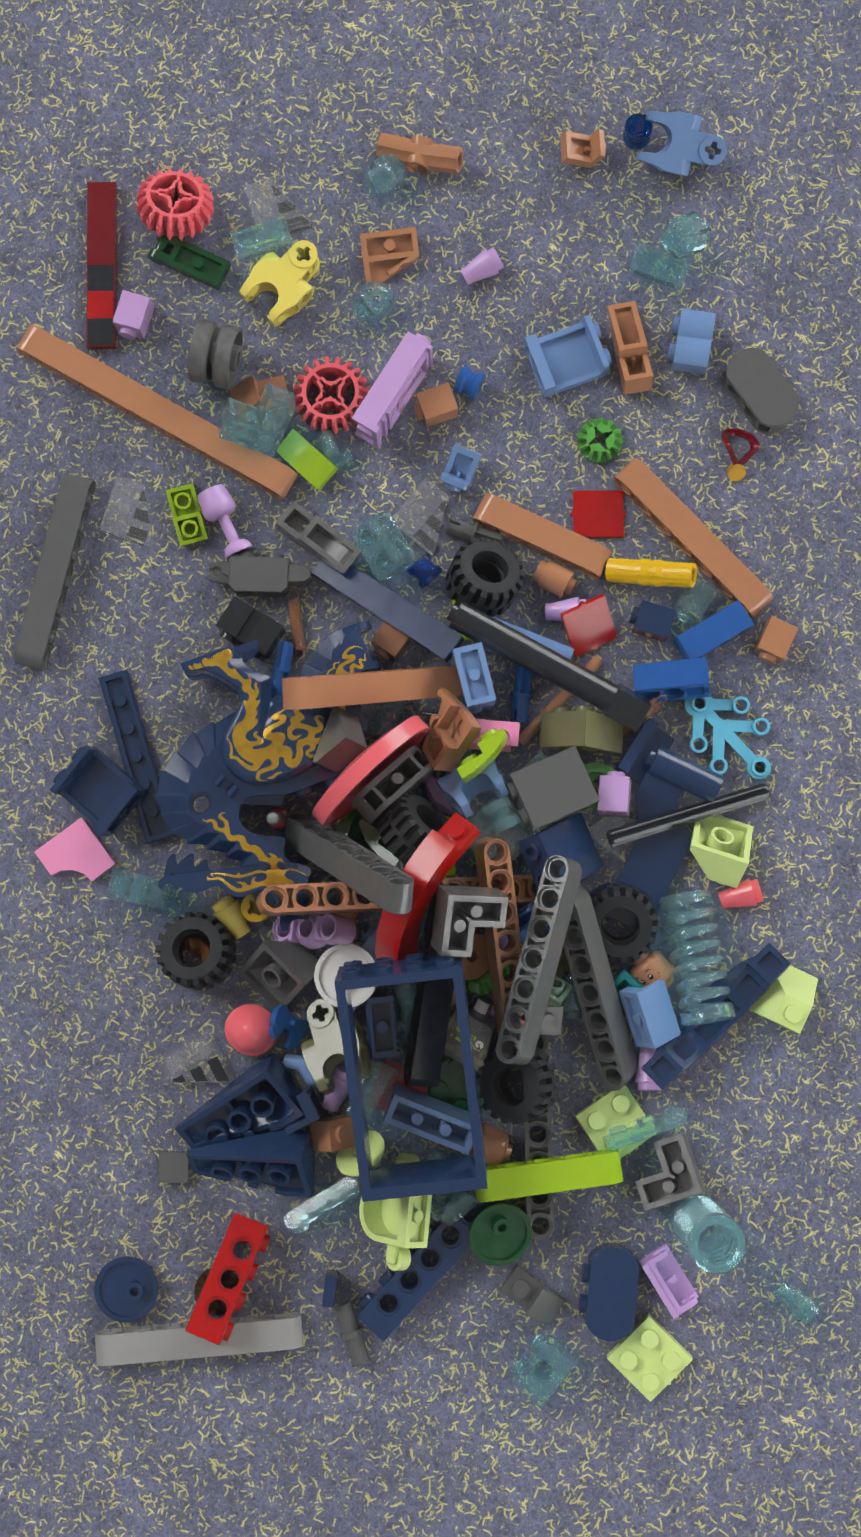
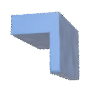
(650, 1014)

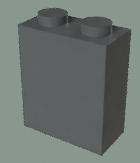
(551, 789)

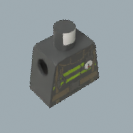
(482, 1031)

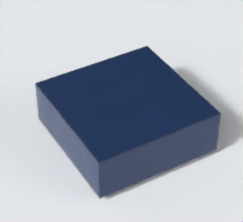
(330, 1288)

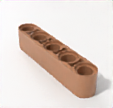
(542, 534)

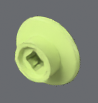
(347, 1158)

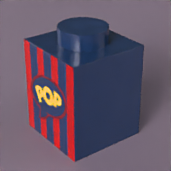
(652, 620)

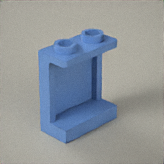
(567, 357)
(474, 678)

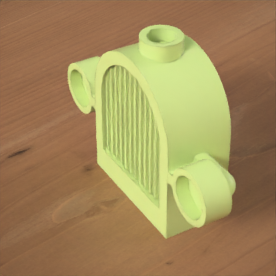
(398, 1222)

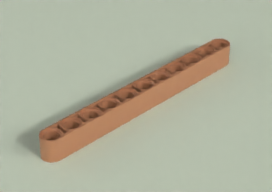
(155, 410)
(348, 900)

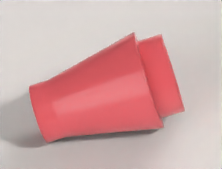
(746, 895)

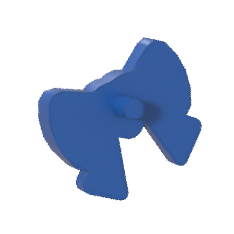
(283, 1021)

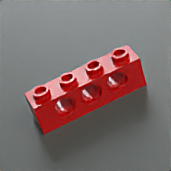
(240, 1230)

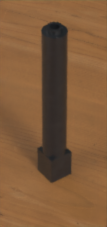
(615, 700)

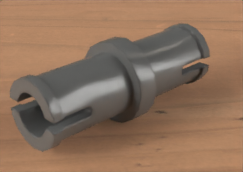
(352, 1333)

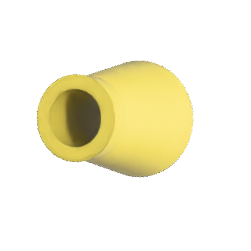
(229, 914)

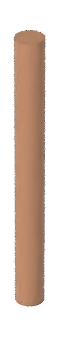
(558, 701)

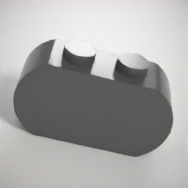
(760, 390)
(397, 779)

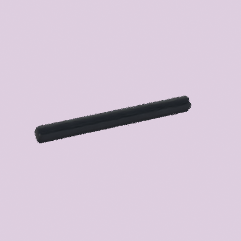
(687, 815)

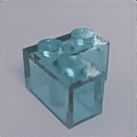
(258, 426)

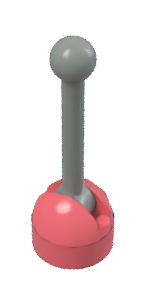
(275, 817)

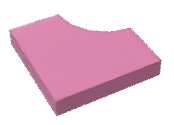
(76, 850)

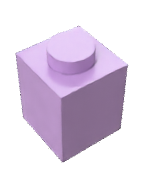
(133, 315)
(614, 794)

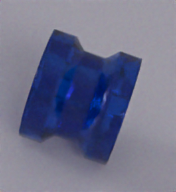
(637, 124)
(424, 570)

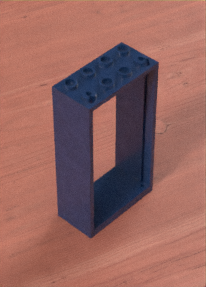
(423, 1176)

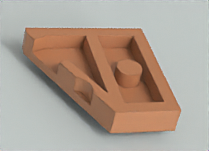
(388, 252)

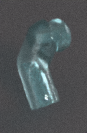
(331, 451)

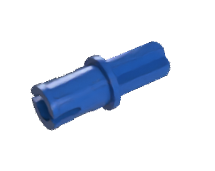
(281, 666)
(521, 695)

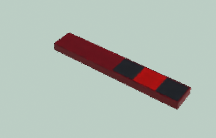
(101, 265)

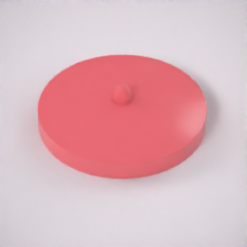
(367, 766)

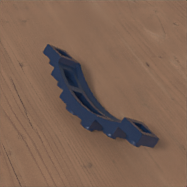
(747, 985)

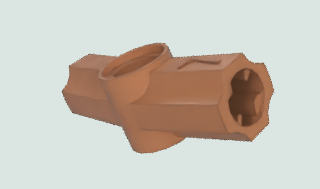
(422, 153)

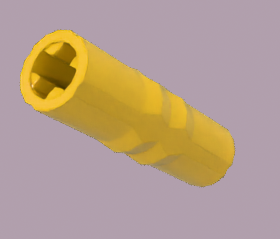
(651, 572)

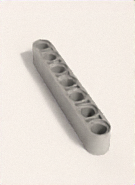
(172, 1342)

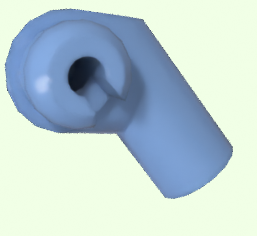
(297, 1062)

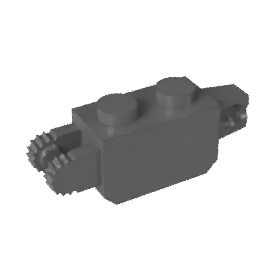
(259, 575)

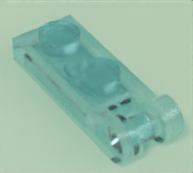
(646, 1127)
(322, 1204)

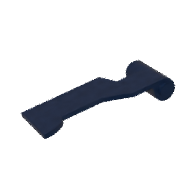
(658, 856)

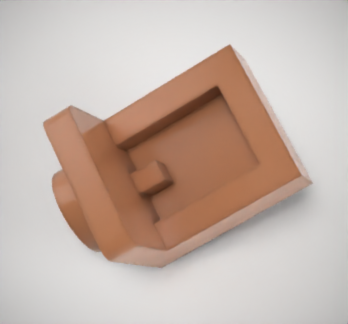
(582, 149)

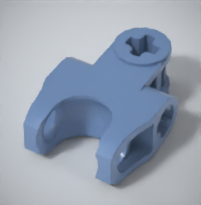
(683, 144)
(460, 794)

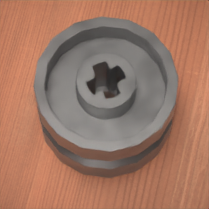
(215, 353)

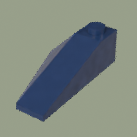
(251, 1103)
(261, 1158)

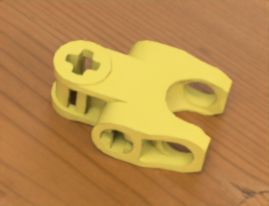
(286, 278)

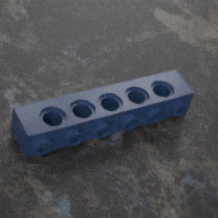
(384, 1319)

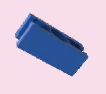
(713, 632)
(672, 678)

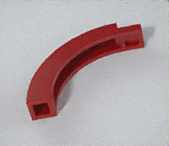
(428, 866)

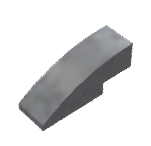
(317, 538)

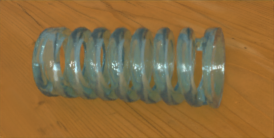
(700, 1012)
(719, 1250)

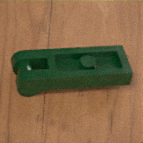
(190, 261)

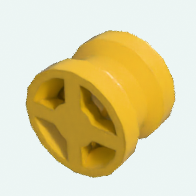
(253, 914)

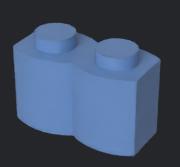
(692, 341)

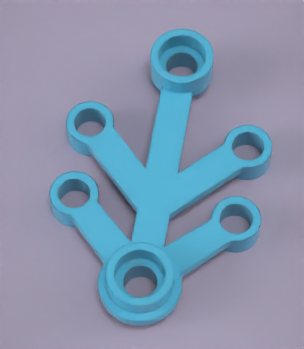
(724, 731)

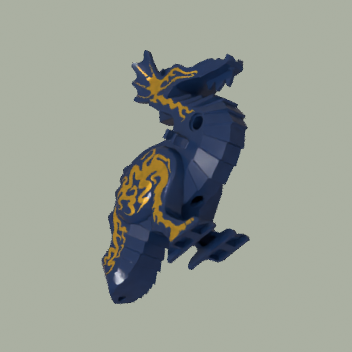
(251, 760)

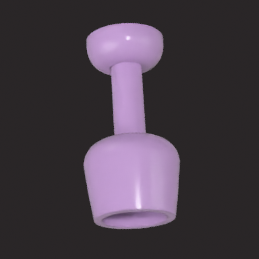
(217, 506)

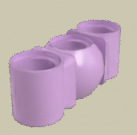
(316, 931)

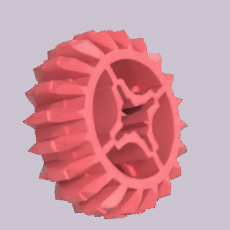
(175, 204)
(323, 403)

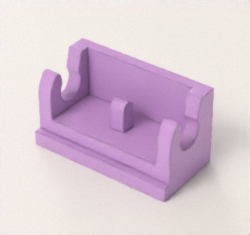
(669, 1281)

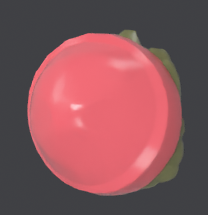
(249, 1030)

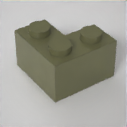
(581, 728)

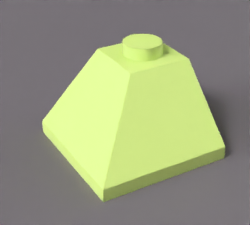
(722, 848)
(788, 1000)

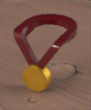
(736, 470)

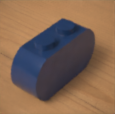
(609, 1291)

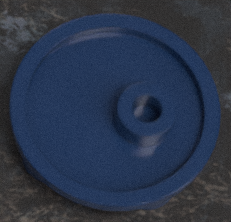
(126, 1289)

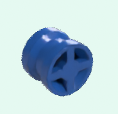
(469, 383)

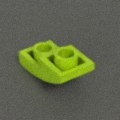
(306, 459)
(186, 514)
(490, 746)

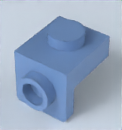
(460, 468)

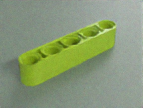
(551, 1175)

